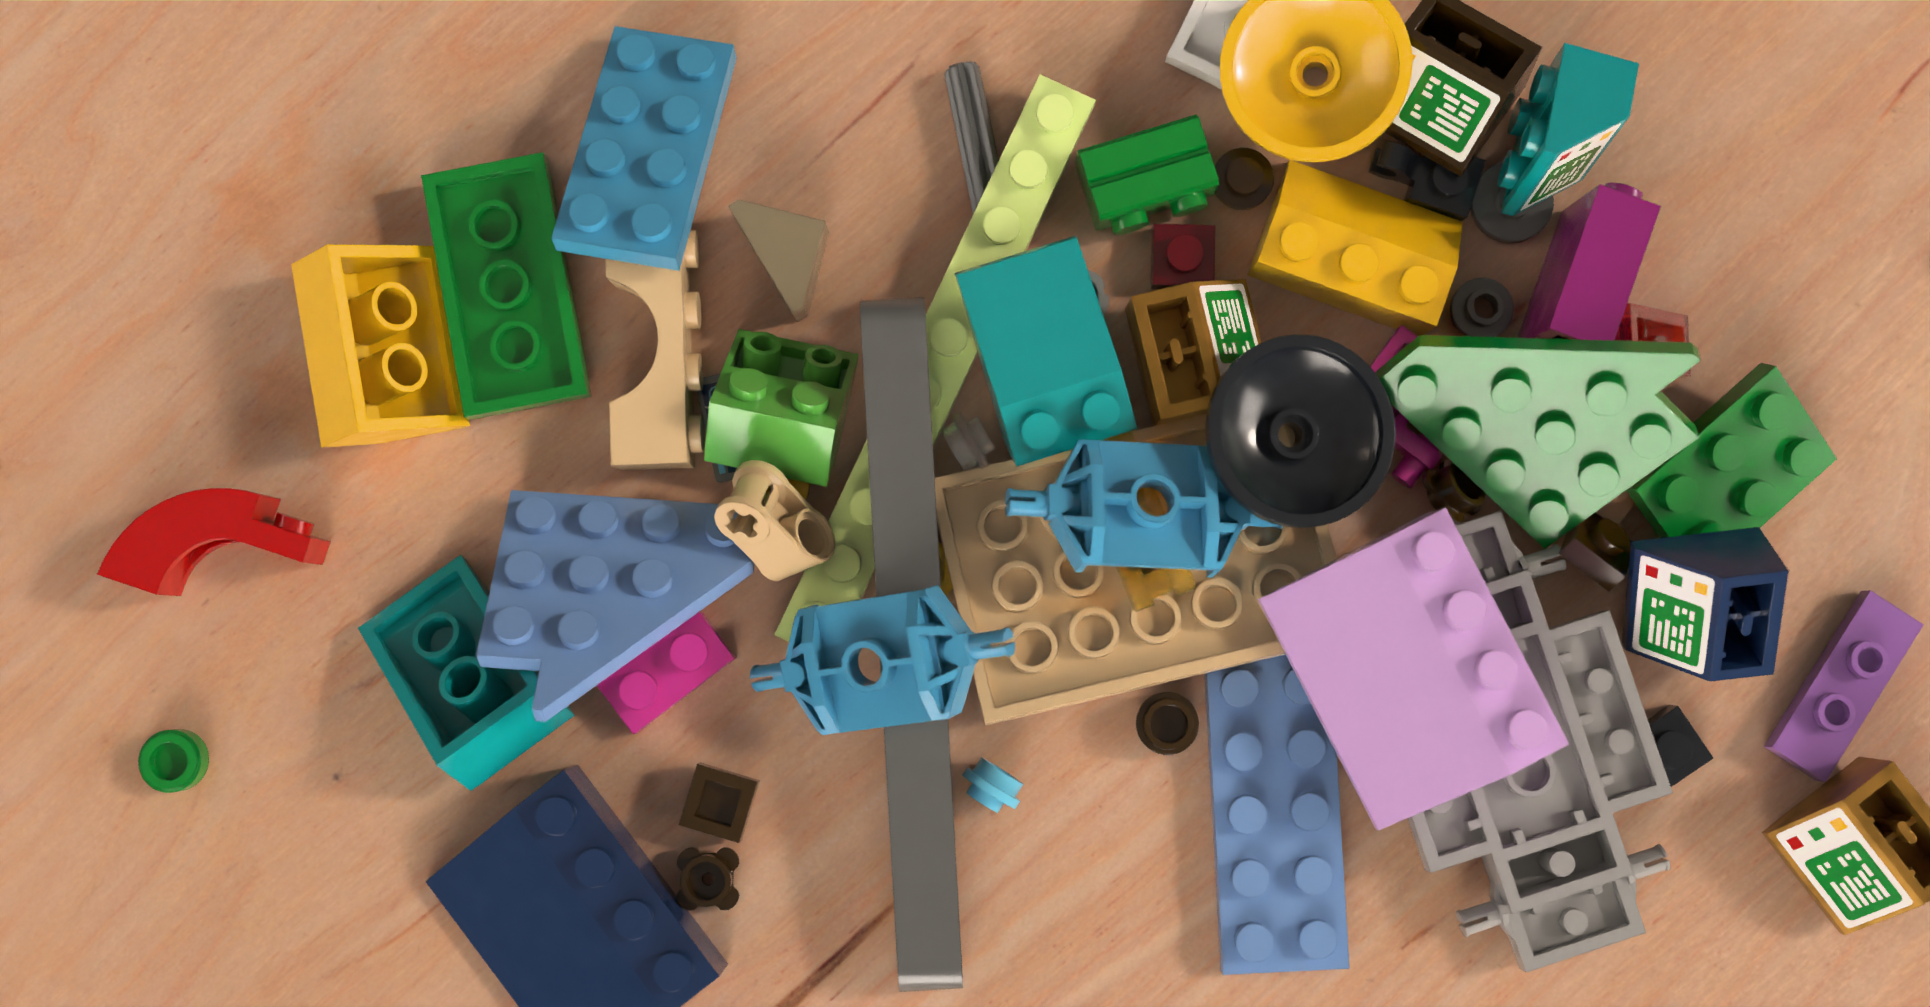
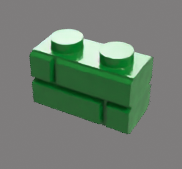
(1147, 175)

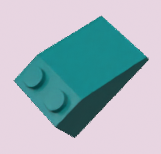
(1045, 351)
(463, 712)

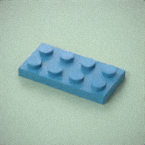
(645, 148)

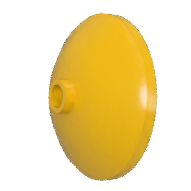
(1353, 41)

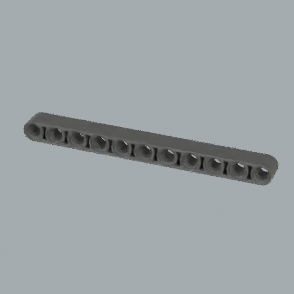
(905, 562)

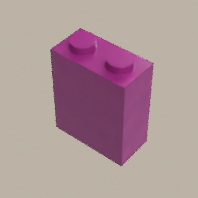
(1591, 265)

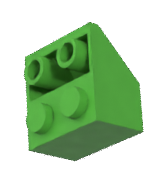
(780, 405)

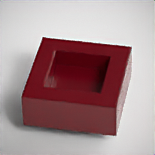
(1181, 254)

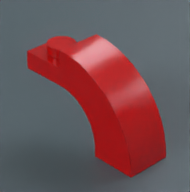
(176, 534)

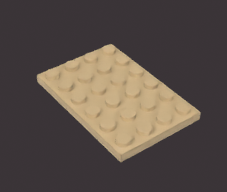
(1078, 628)

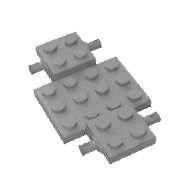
(1551, 827)

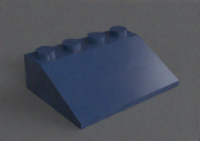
(574, 907)

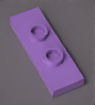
(1843, 685)

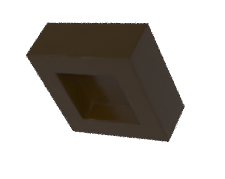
(1598, 550)
(719, 802)

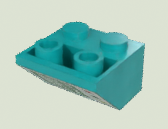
(1565, 124)

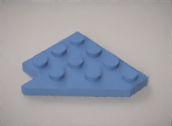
(597, 584)

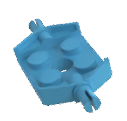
(1099, 517)
(922, 650)

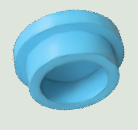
(992, 785)

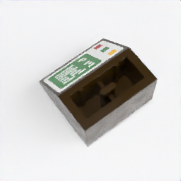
(1461, 81)

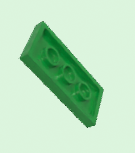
(505, 286)

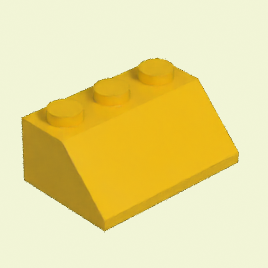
(1358, 249)
(377, 344)

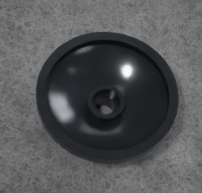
(1338, 423)

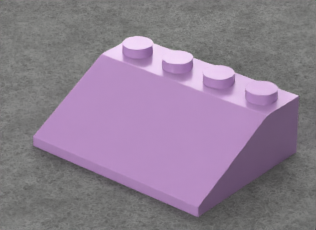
(1413, 670)

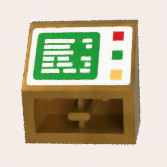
(1187, 342)
(1859, 844)

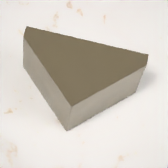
(788, 248)

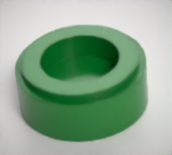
(173, 760)

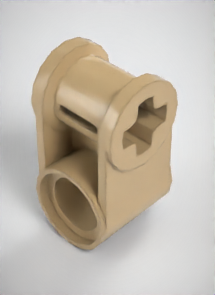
(773, 528)

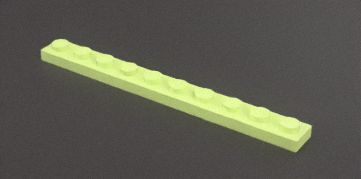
(997, 229)

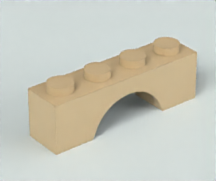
(656, 419)

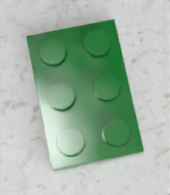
(1743, 468)

